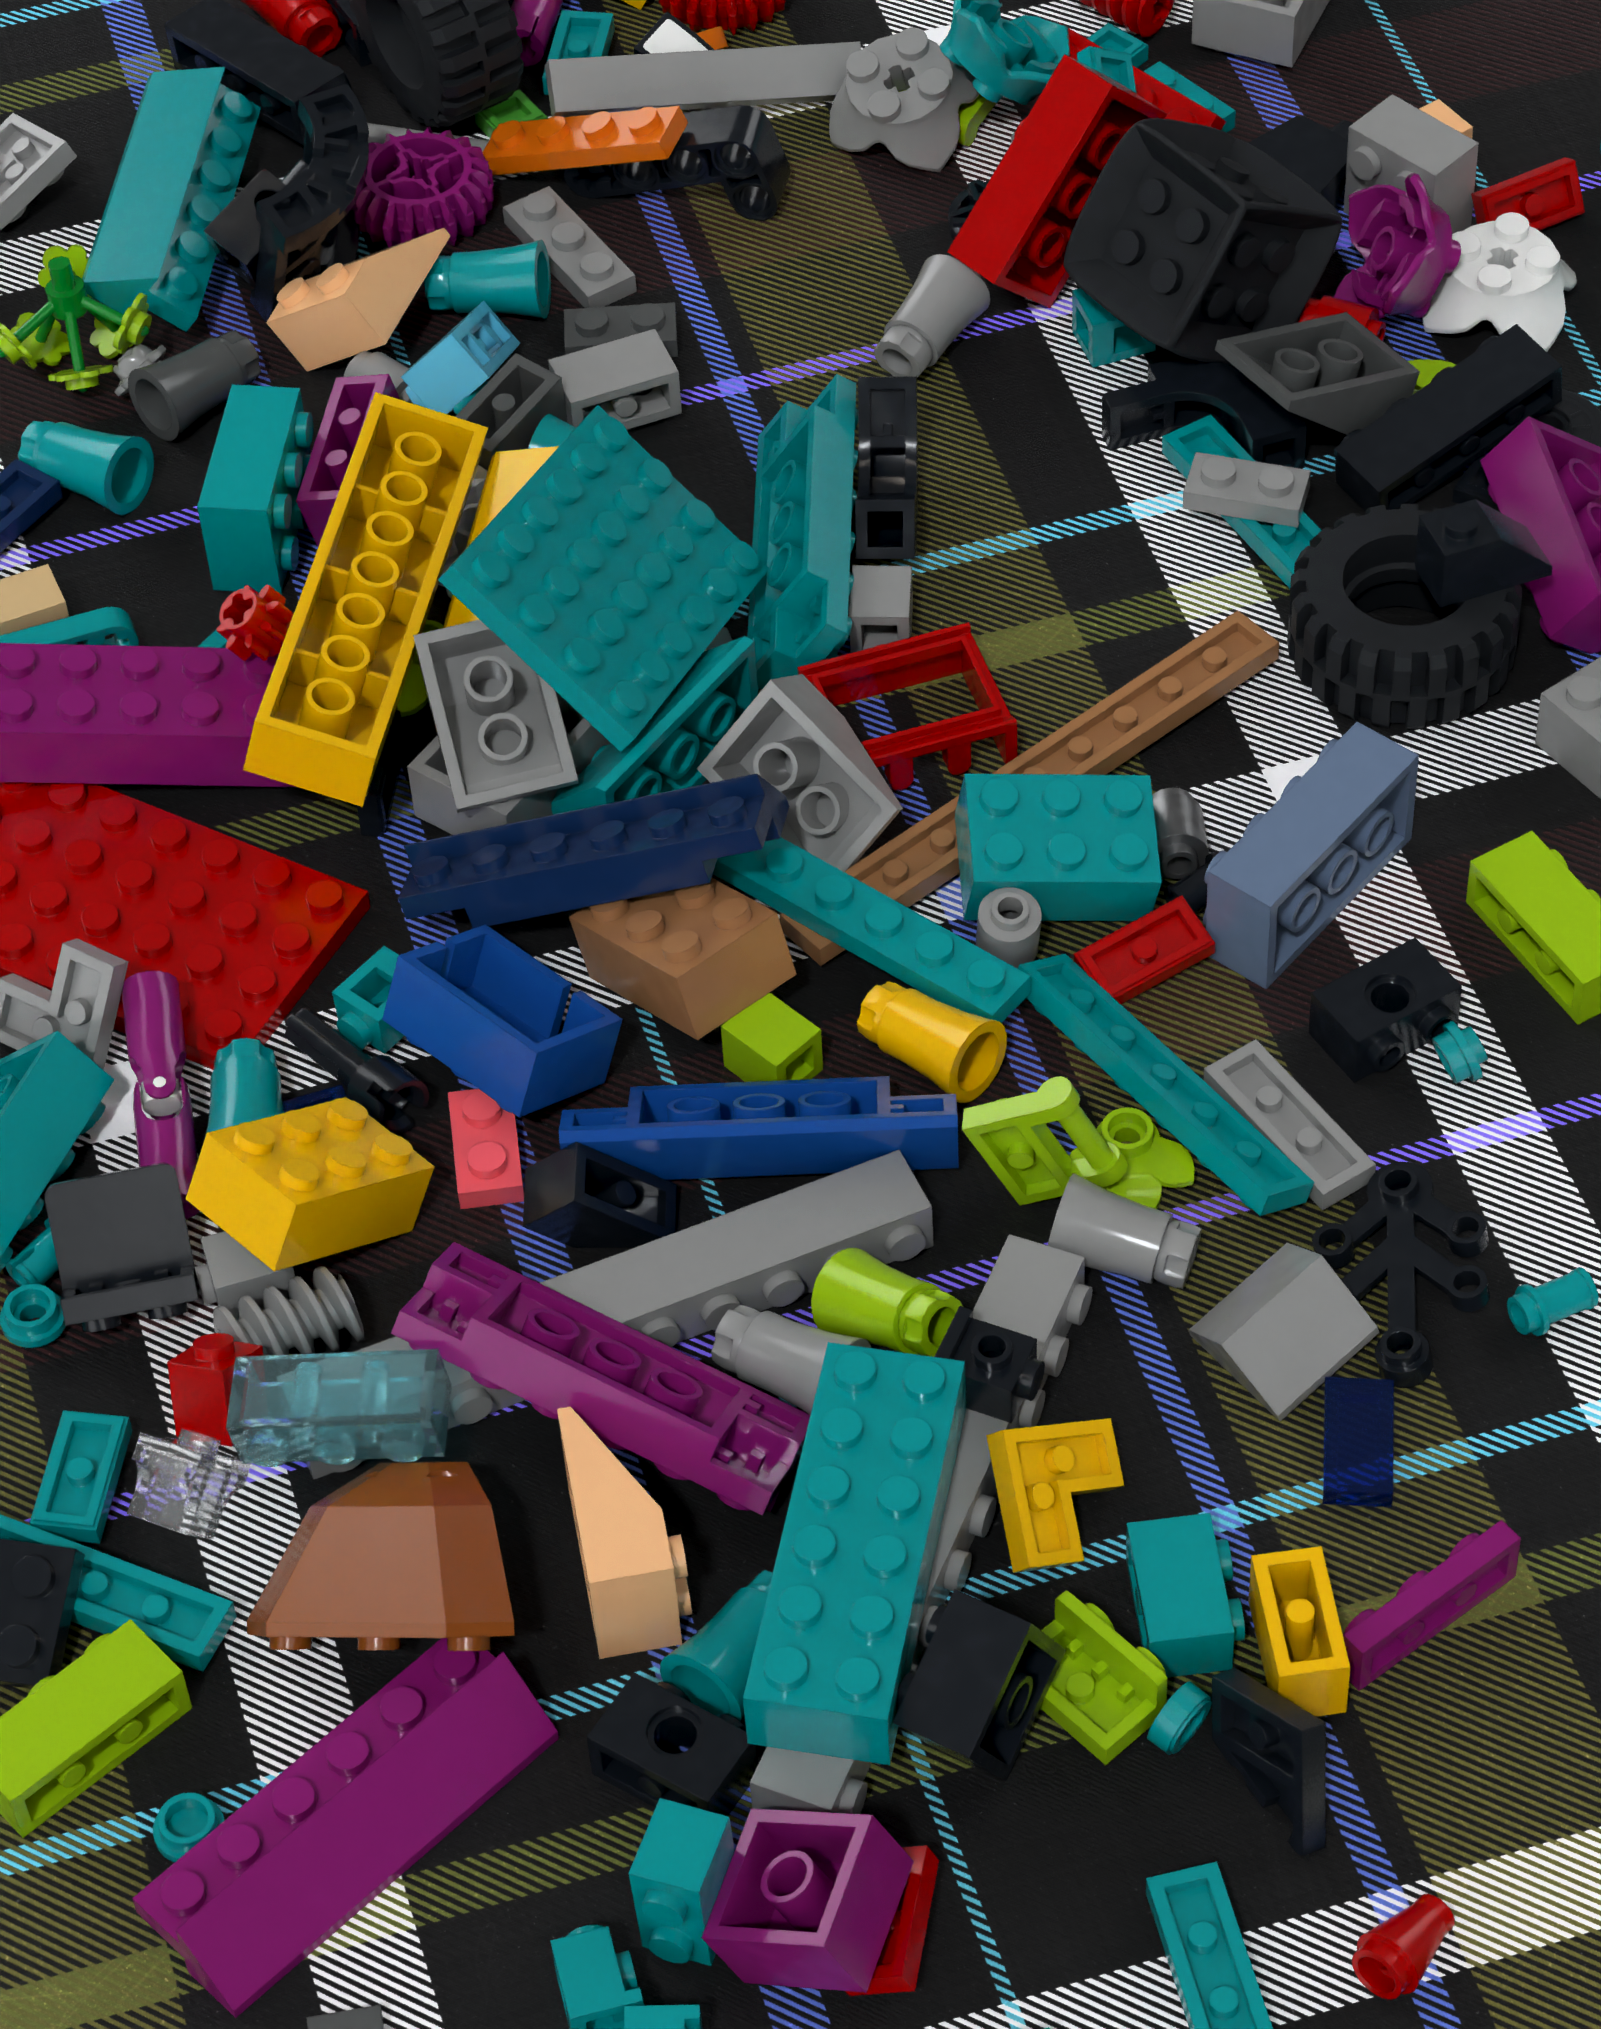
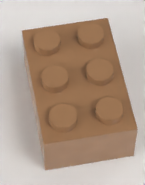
(686, 953)

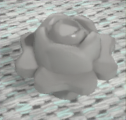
(132, 359)

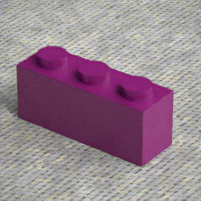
(335, 445)

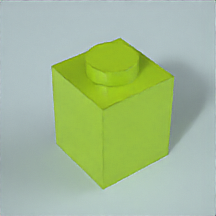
(771, 1043)

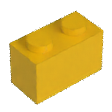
(1299, 1630)

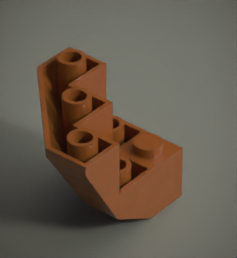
(392, 1560)

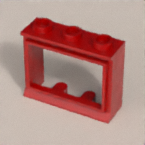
(908, 664)

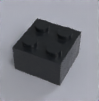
(978, 1683)

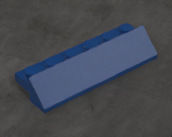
(768, 1128)

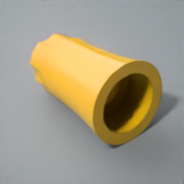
(935, 1039)

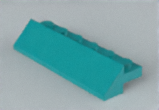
(167, 190)
(804, 532)

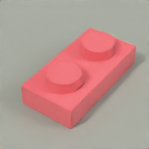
(484, 1150)

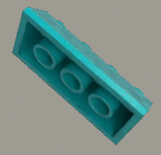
(676, 736)
(45, 1103)

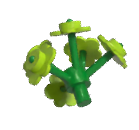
(39, 335)

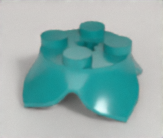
(1004, 55)

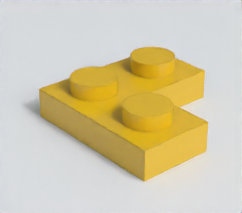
(1034, 1481)

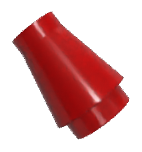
(1399, 1950)

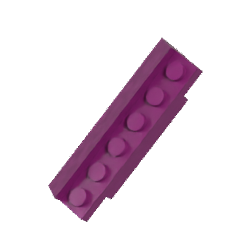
(614, 1377)
(345, 1821)

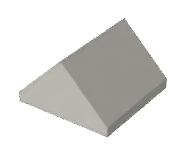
(1285, 1328)

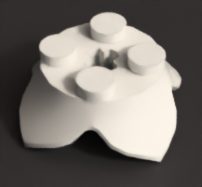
(1503, 277)

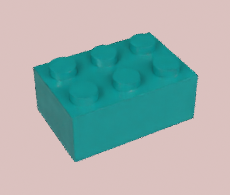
(253, 488)
(1065, 839)

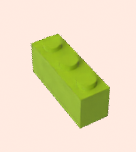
(1542, 919)
(85, 1723)

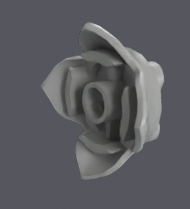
(913, 124)

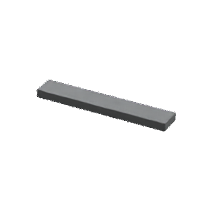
(698, 78)

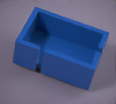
(498, 1020)

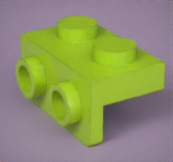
(1104, 1685)

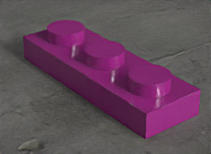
(1430, 1602)

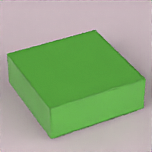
(517, 108)

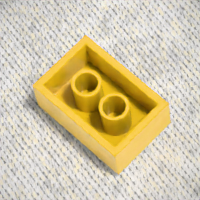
(309, 1183)

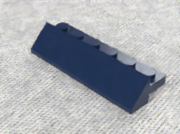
(592, 853)

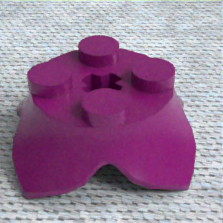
(1403, 248)

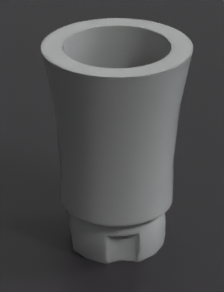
(931, 316)
(1123, 1235)
(775, 1352)

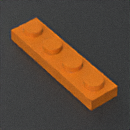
(585, 140)

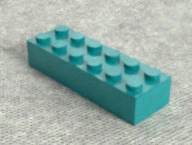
(856, 1554)

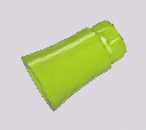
(880, 1304)

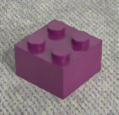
(808, 1899)

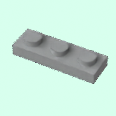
(573, 249)
(1291, 1121)

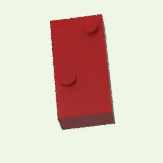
(1044, 179)

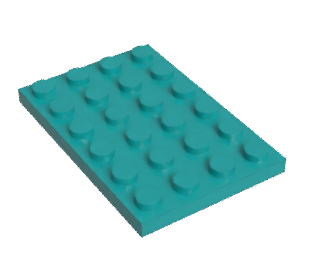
(606, 577)

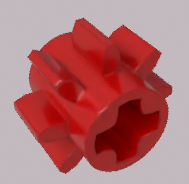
(254, 622)

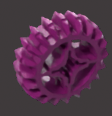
(423, 186)

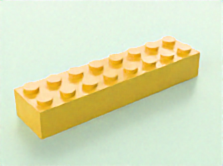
(365, 601)

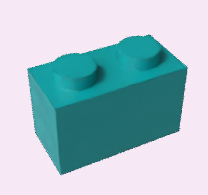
(1182, 1595)
(679, 1879)

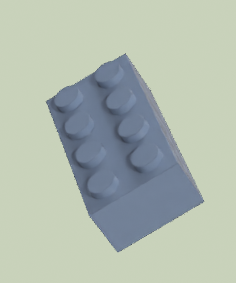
(1310, 853)

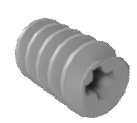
(294, 1321)

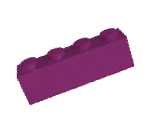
(1555, 491)

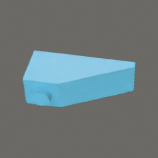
(460, 361)

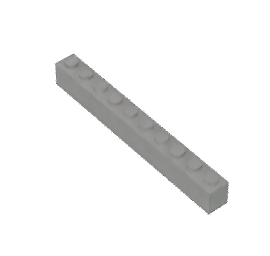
(745, 1257)
(1028, 1292)

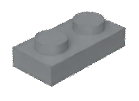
(1246, 489)

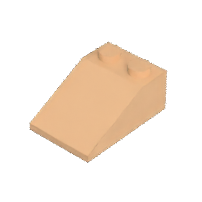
(353, 303)
(627, 1559)

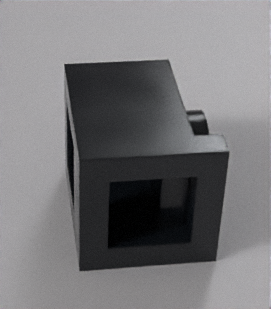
(998, 1364)

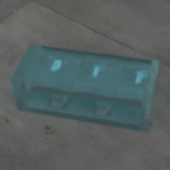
(339, 1407)

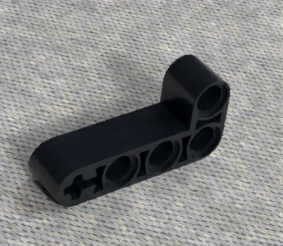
(716, 146)

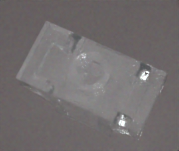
(184, 1482)

